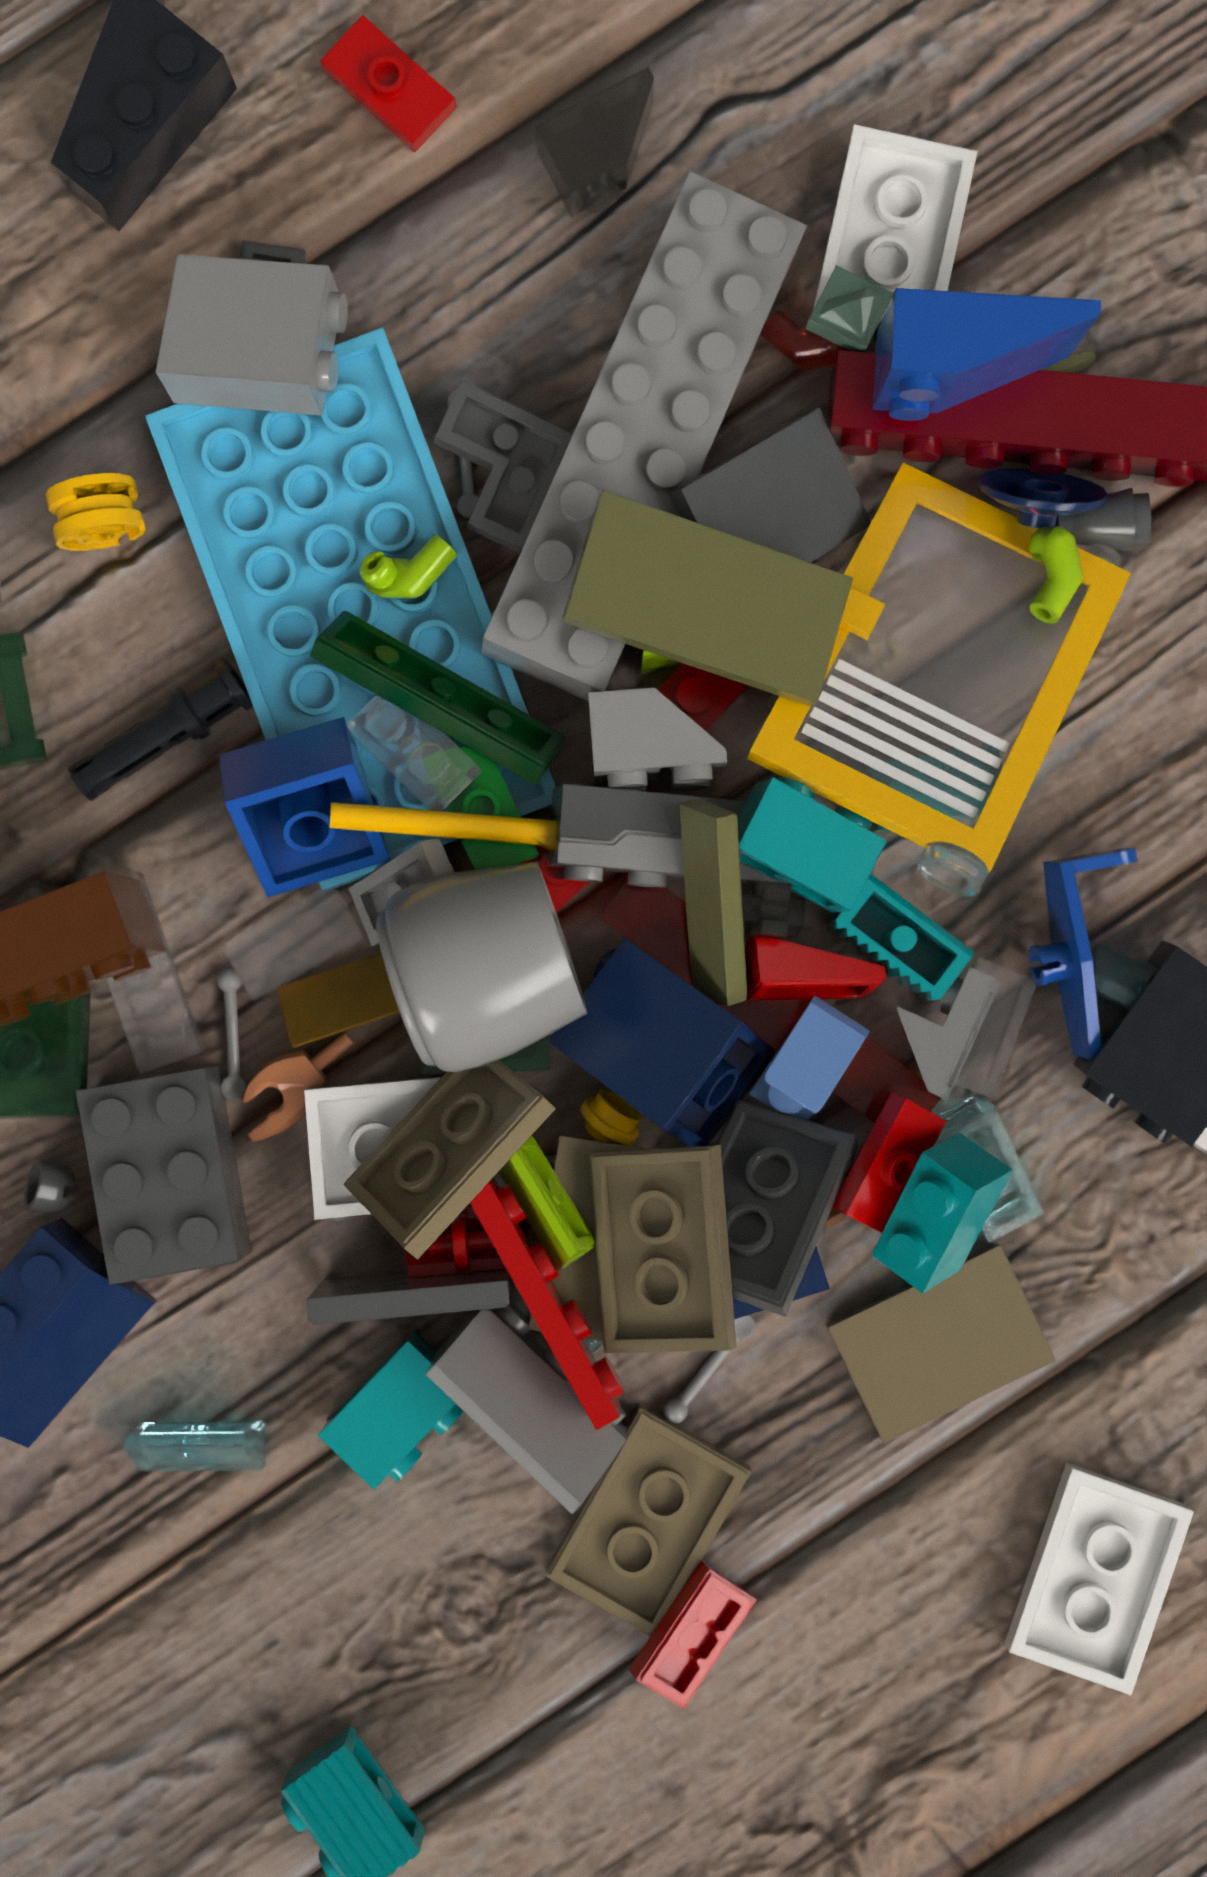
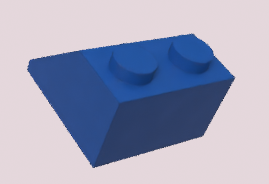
(282, 803)

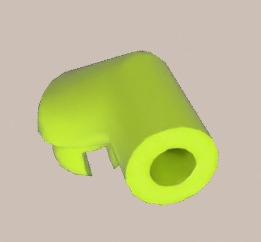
(1064, 571)
(407, 577)

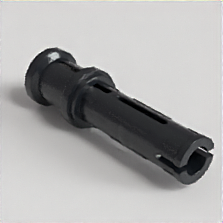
(185, 716)

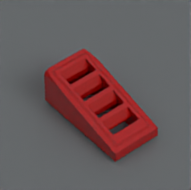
(799, 972)

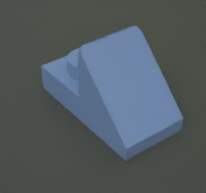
(810, 1061)

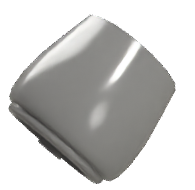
(478, 965)

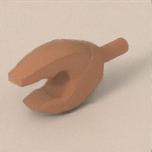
(291, 1075)

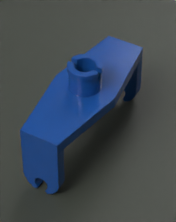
(1070, 954)

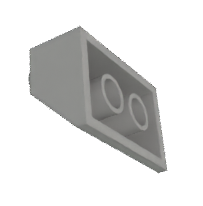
(525, 1403)

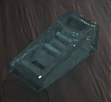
(977, 1114)

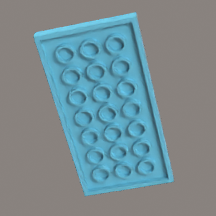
(280, 529)

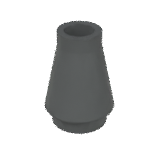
(1118, 523)

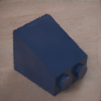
(663, 1045)

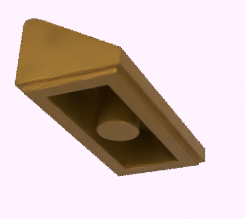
(337, 1001)

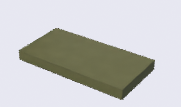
(707, 599)

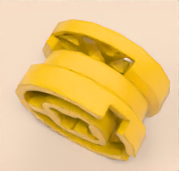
(94, 511)

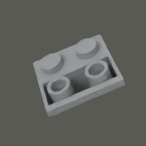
(648, 739)

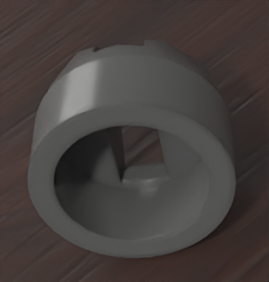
(46, 1188)

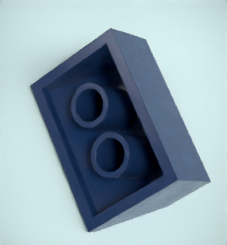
(57, 1326)

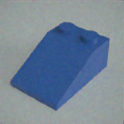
(959, 345)

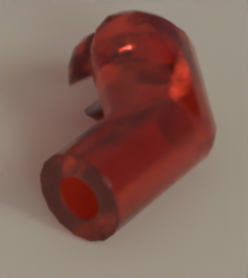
(799, 345)

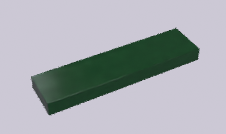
(438, 696)

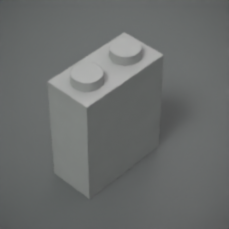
(251, 334)

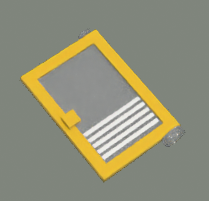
(942, 678)

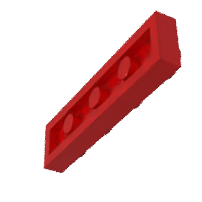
(560, 1323)

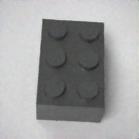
(164, 1175)

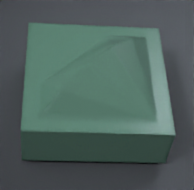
(849, 310)

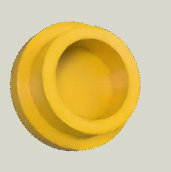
(610, 1117)

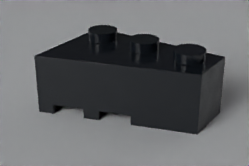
(138, 107)

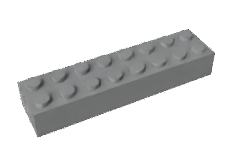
(646, 415)

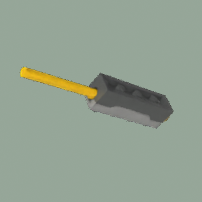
(586, 834)

